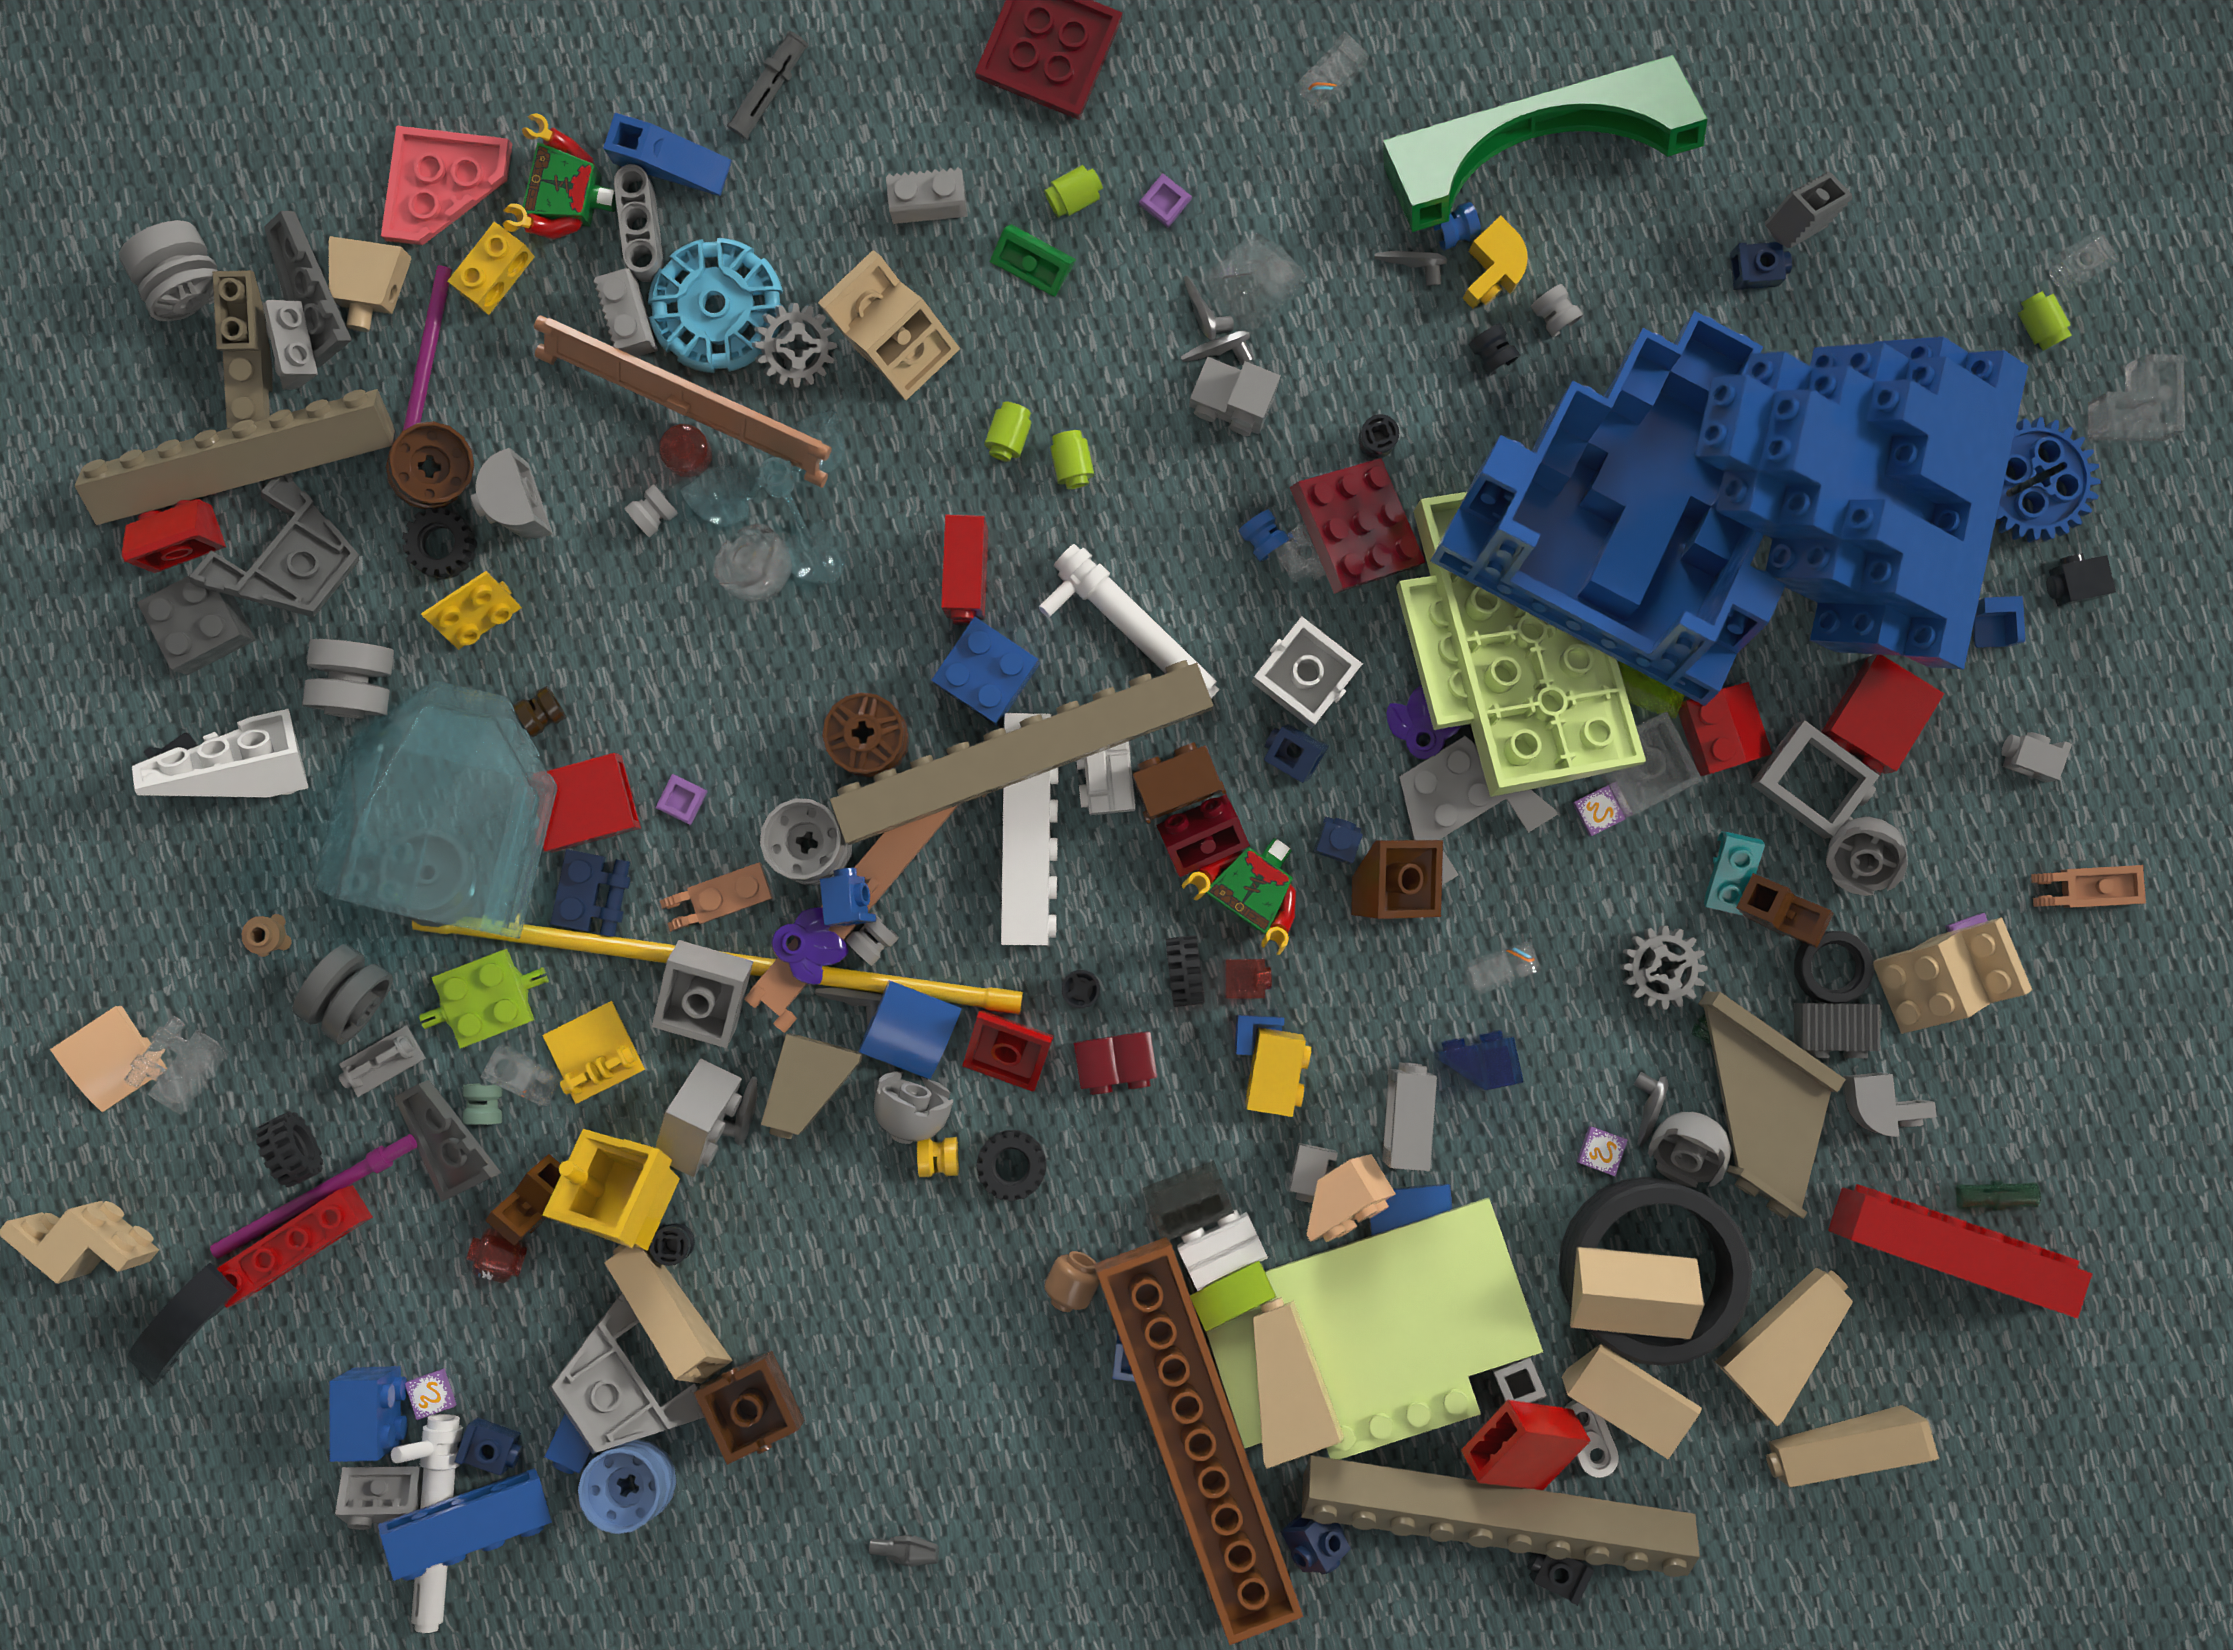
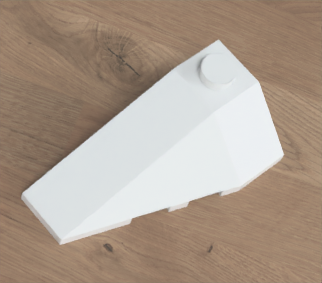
(248, 762)

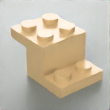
(889, 325)
(1952, 976)
(79, 1240)

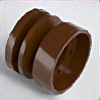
(446, 452)
(881, 751)

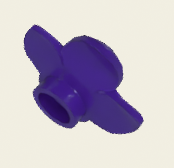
(1414, 720)
(814, 948)

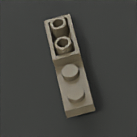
(244, 345)

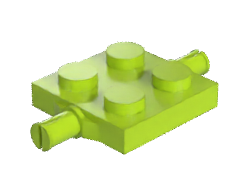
(483, 998)

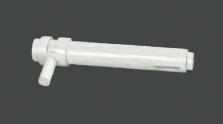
(1093, 583)
(437, 1457)

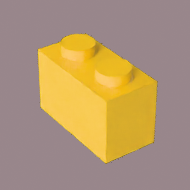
(1276, 1072)

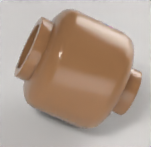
(1072, 1281)

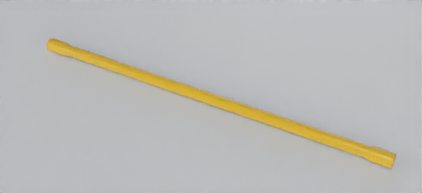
(988, 998)

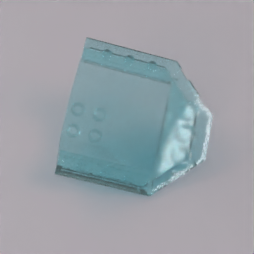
(440, 813)

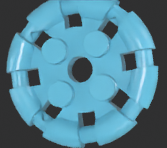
(697, 288)

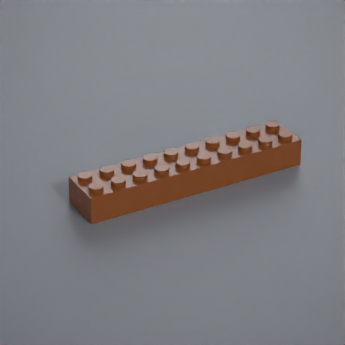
(1198, 1440)

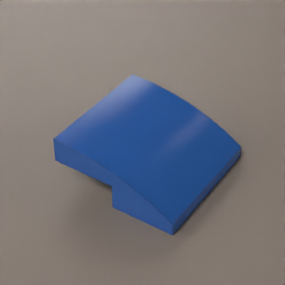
(910, 1029)
(1411, 1206)

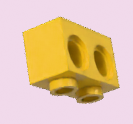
(491, 268)

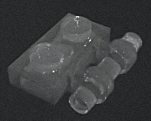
(188, 1071)

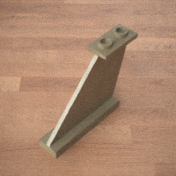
(1771, 1103)

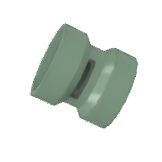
(481, 1113)

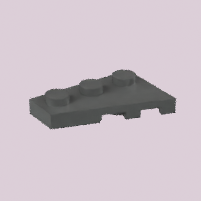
(444, 1142)

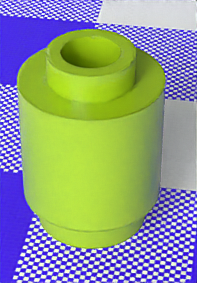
(1073, 191)
(2044, 320)
(1008, 431)
(1071, 459)

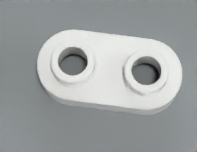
(1600, 1438)

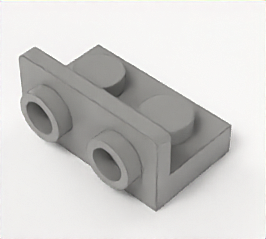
(290, 342)
(377, 1494)

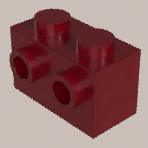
(1203, 835)

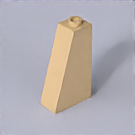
(667, 1315)
(1786, 1344)
(1292, 1393)
(1853, 1447)

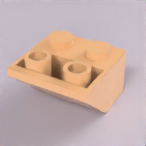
(1348, 1194)

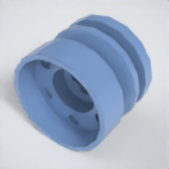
(605, 1490)

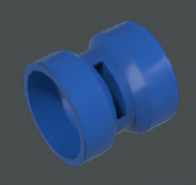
(1462, 225)
(1263, 534)

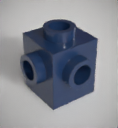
(1315, 1545)

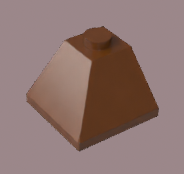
(1399, 880)

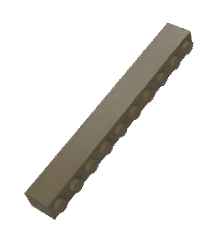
(1021, 753)
(1499, 1516)

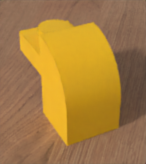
(1503, 256)

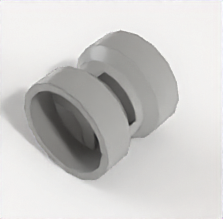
(1556, 310)
(651, 510)
(866, 946)

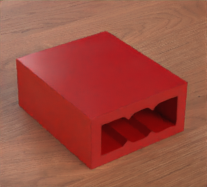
(964, 568)
(1882, 714)
(590, 803)
(1525, 1445)

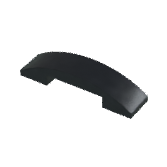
(179, 1322)

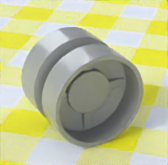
(347, 686)

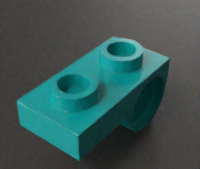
(1732, 870)

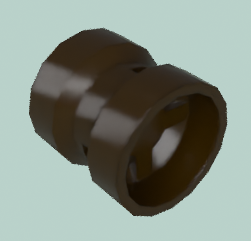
(539, 711)

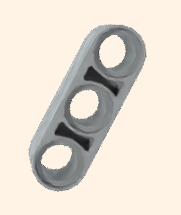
(630, 208)

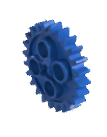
(2051, 510)

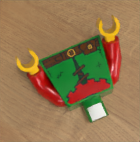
(560, 187)
(1253, 889)

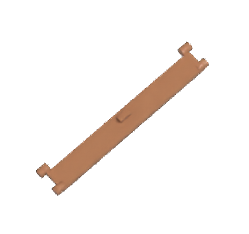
(682, 397)
(880, 869)

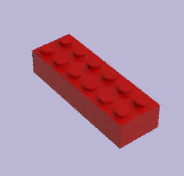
(1961, 1249)

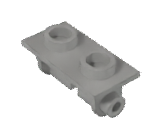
(381, 1061)

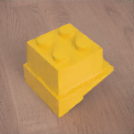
(613, 1189)

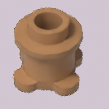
(274, 935)

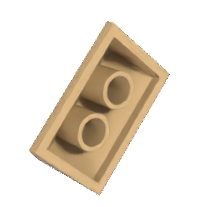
(1636, 1293)
(1631, 1399)

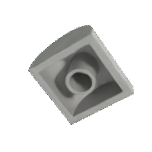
(510, 495)

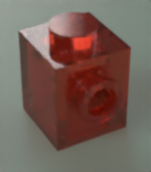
(1246, 978)

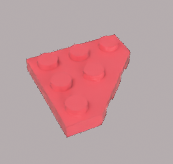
(438, 180)

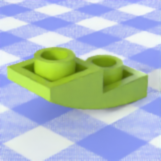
(1232, 1296)

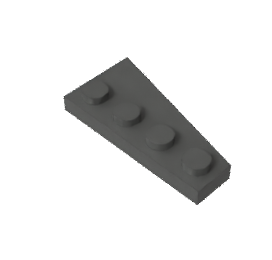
(304, 282)

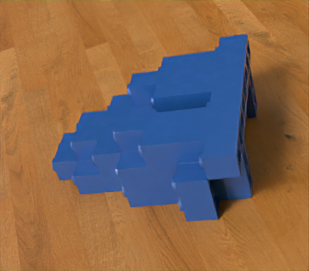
(1872, 483)
(1619, 520)

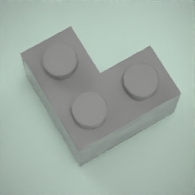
(1234, 395)
(697, 1115)

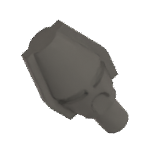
(906, 1550)

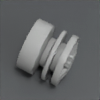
(170, 269)
(783, 839)

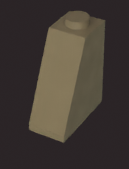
(805, 1082)

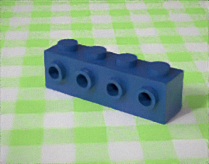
(464, 1525)

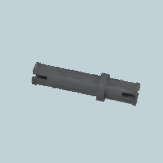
(773, 76)

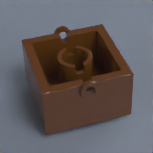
(1177, 781)
(749, 1407)

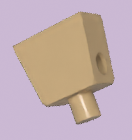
(365, 278)

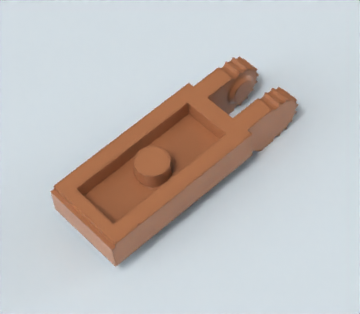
(2094, 887)
(721, 896)

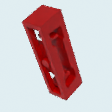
(294, 1243)

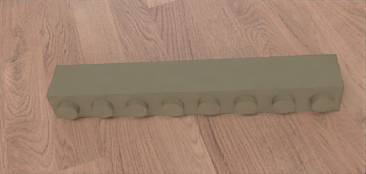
(235, 456)

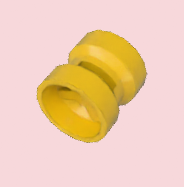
(946, 1153)

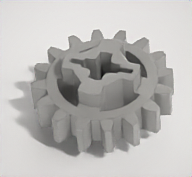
(793, 329)
(1656, 952)

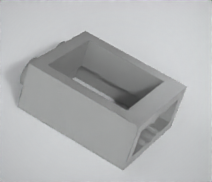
(1784, 755)
(1409, 1117)

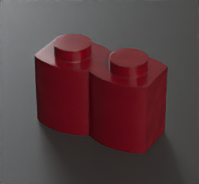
(1116, 1061)

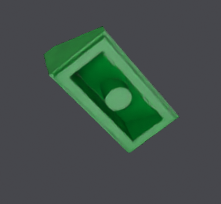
(1032, 260)

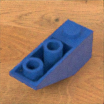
(665, 155)

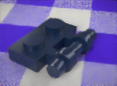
(579, 892)

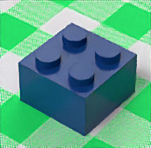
(986, 671)
(366, 1413)

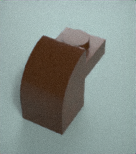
(1783, 912)
(524, 1208)

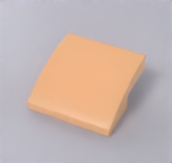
(101, 1057)

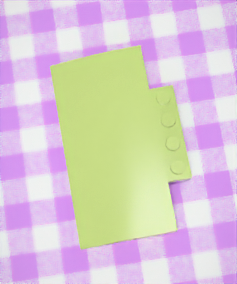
(1533, 694)
(1393, 1327)

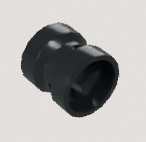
(1494, 349)
(1374, 443)
(1080, 989)
(679, 1239)

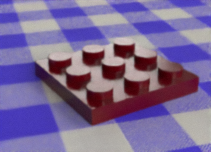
(1049, 51)
(1357, 525)

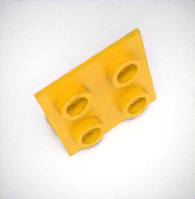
(472, 610)
(593, 1053)

